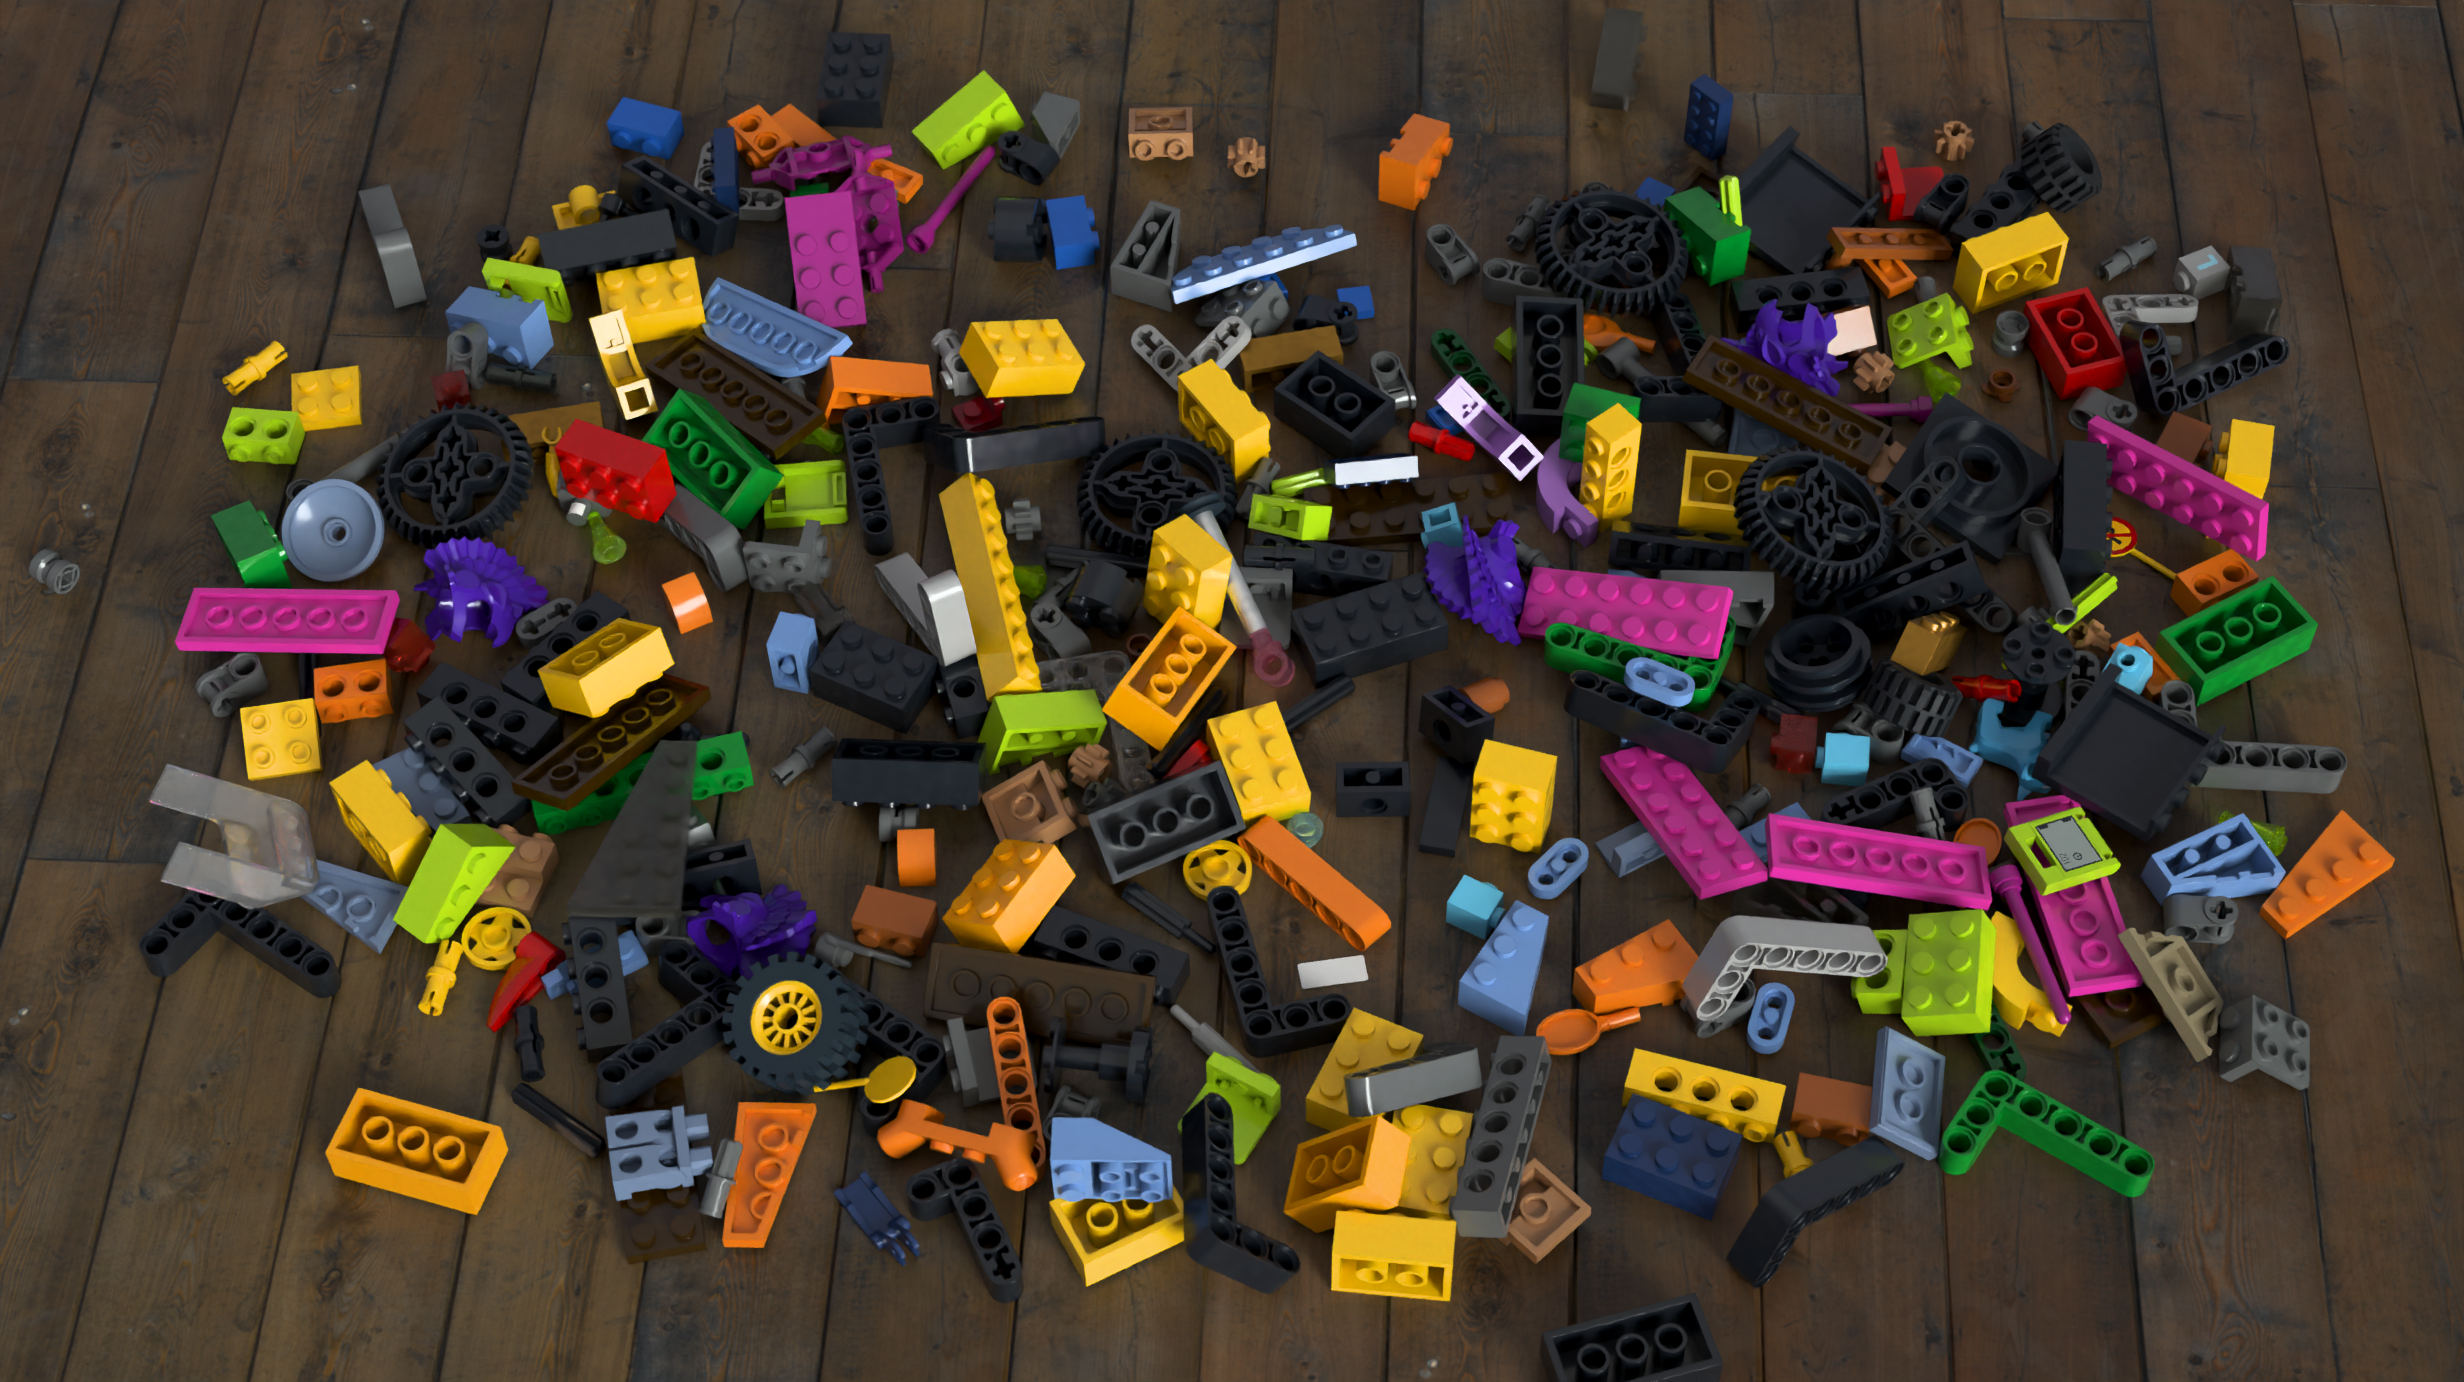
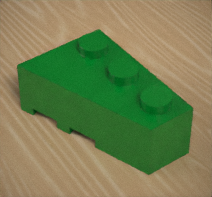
(1713, 238)
(252, 547)

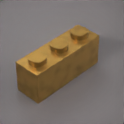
(1273, 358)
(534, 422)
(1929, 643)

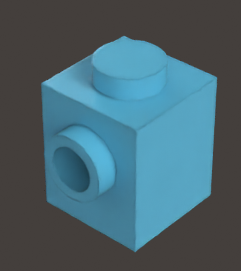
(1443, 526)
(2136, 666)
(1843, 759)
(1475, 907)

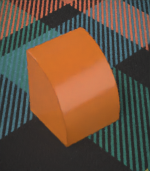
(687, 603)
(917, 857)

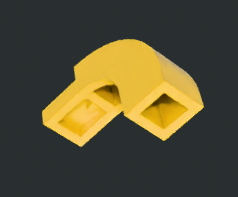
(620, 365)
(2011, 992)

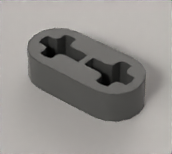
(543, 621)

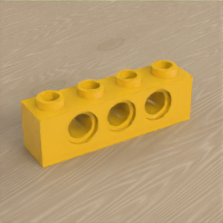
(1610, 465)
(1722, 1088)

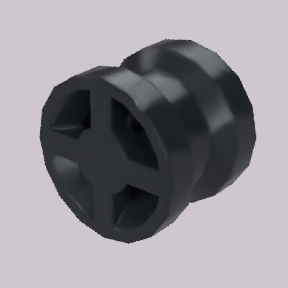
(494, 243)

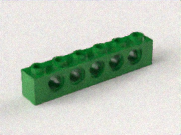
(722, 753)

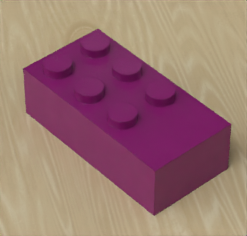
(826, 259)

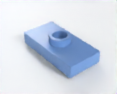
(1960, 761)

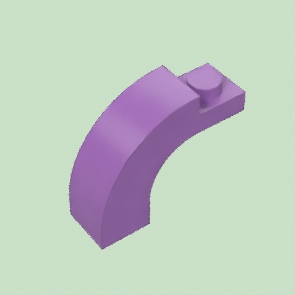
(1488, 428)
(1555, 502)

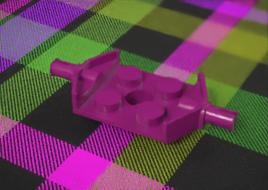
(818, 158)
(873, 198)

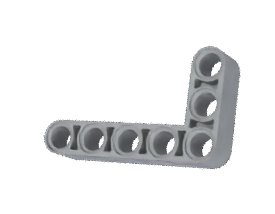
(930, 605)
(1780, 945)

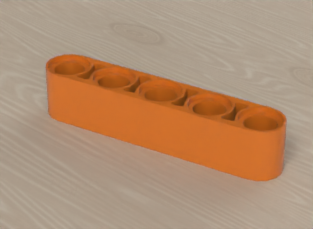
(1314, 883)
(1015, 1072)

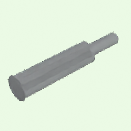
(1208, 1038)

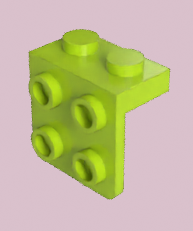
(1930, 330)
(1251, 1095)

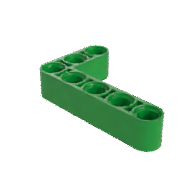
(1576, 648)
(2043, 1133)

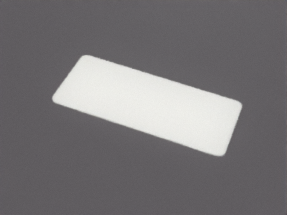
(1332, 972)

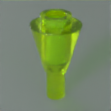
(1939, 380)
(607, 545)
(1030, 579)
(2271, 834)

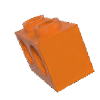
(759, 137)
(2212, 582)
(353, 691)

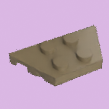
(2178, 985)

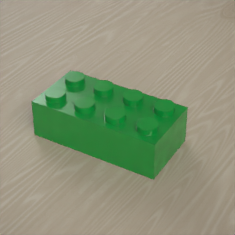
(713, 458)
(2236, 639)

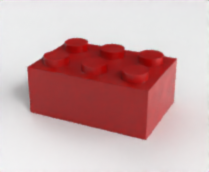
(2074, 343)
(615, 471)

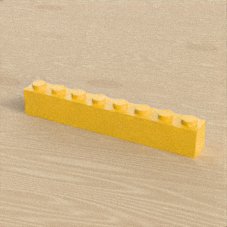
(989, 588)

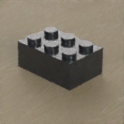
(855, 80)
(1334, 407)
(875, 676)

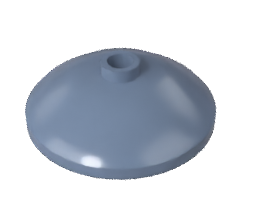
(313, 525)

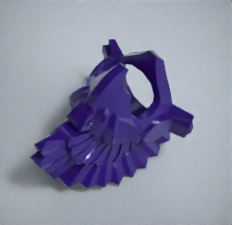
(1795, 346)
(1480, 579)
(477, 590)
(754, 927)

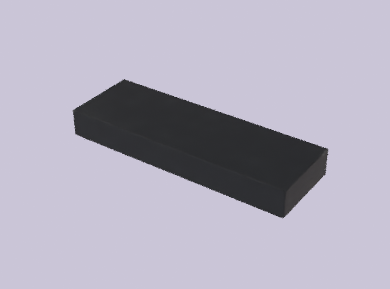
(1446, 807)

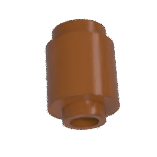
(1487, 693)

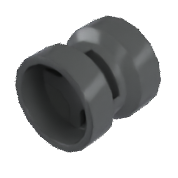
(2010, 333)
(58, 575)
(892, 820)

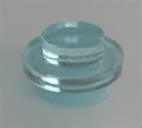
(1306, 828)

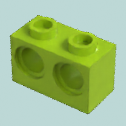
(263, 435)
(1290, 517)
(1891, 979)

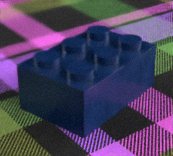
(1671, 1156)

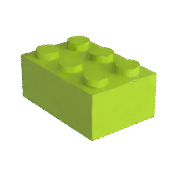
(1949, 973)

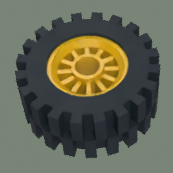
(828, 1045)

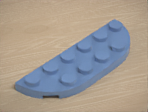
(1258, 259)
(769, 333)

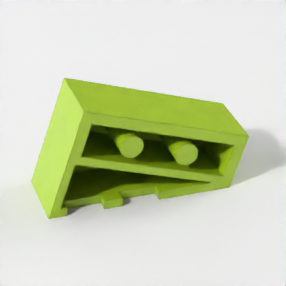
(968, 122)
(1040, 724)
(451, 879)

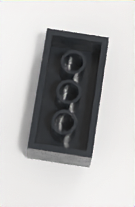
(608, 246)
(1545, 360)
(2081, 513)
(1369, 629)
(909, 773)
(1161, 821)
(1637, 1345)

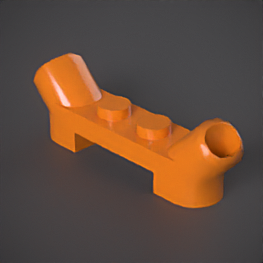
(1005, 1145)

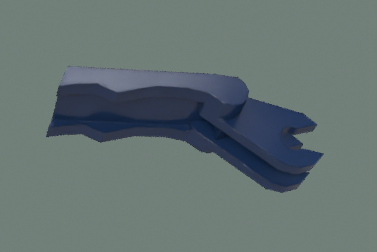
(877, 1217)

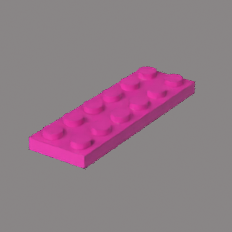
(2183, 490)
(1641, 611)
(288, 620)
(1684, 821)
(1877, 862)
(2080, 919)

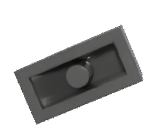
(1055, 120)

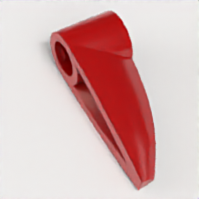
(523, 980)

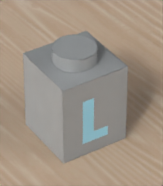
(2201, 273)

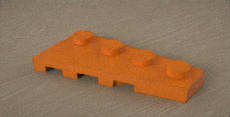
(2327, 874)
(771, 1147)

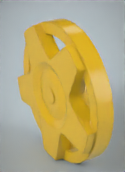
(1217, 869)
(494, 940)

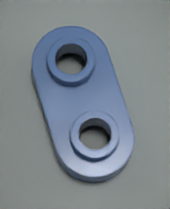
(1659, 681)
(1555, 870)
(1770, 1020)

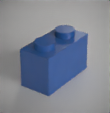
(645, 128)
(1071, 232)

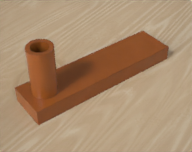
(1885, 244)

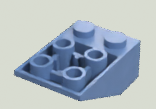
(1106, 1164)

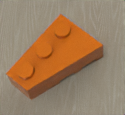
(1413, 161)
(868, 382)
(1636, 972)

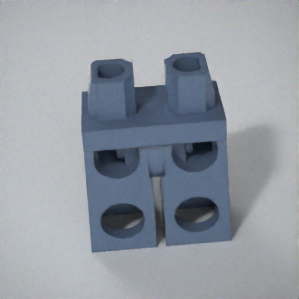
(654, 1150)

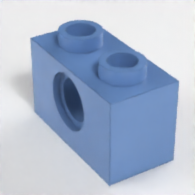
(793, 651)

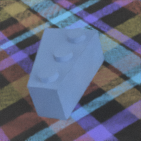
(514, 327)
(2217, 862)
(1506, 970)

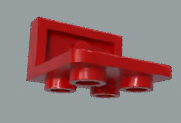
(1903, 186)

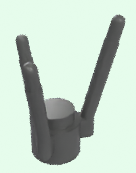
(840, 951)

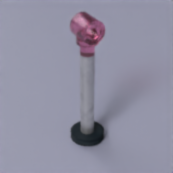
(1266, 649)

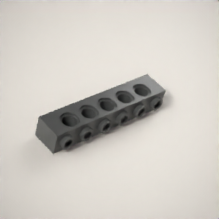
(1501, 1137)

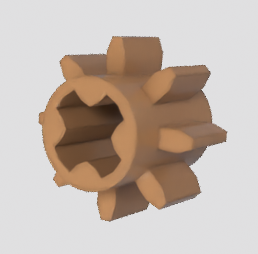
(1953, 140)
(1246, 157)
(1873, 372)
(2089, 637)
(1089, 765)

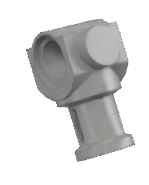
(956, 373)

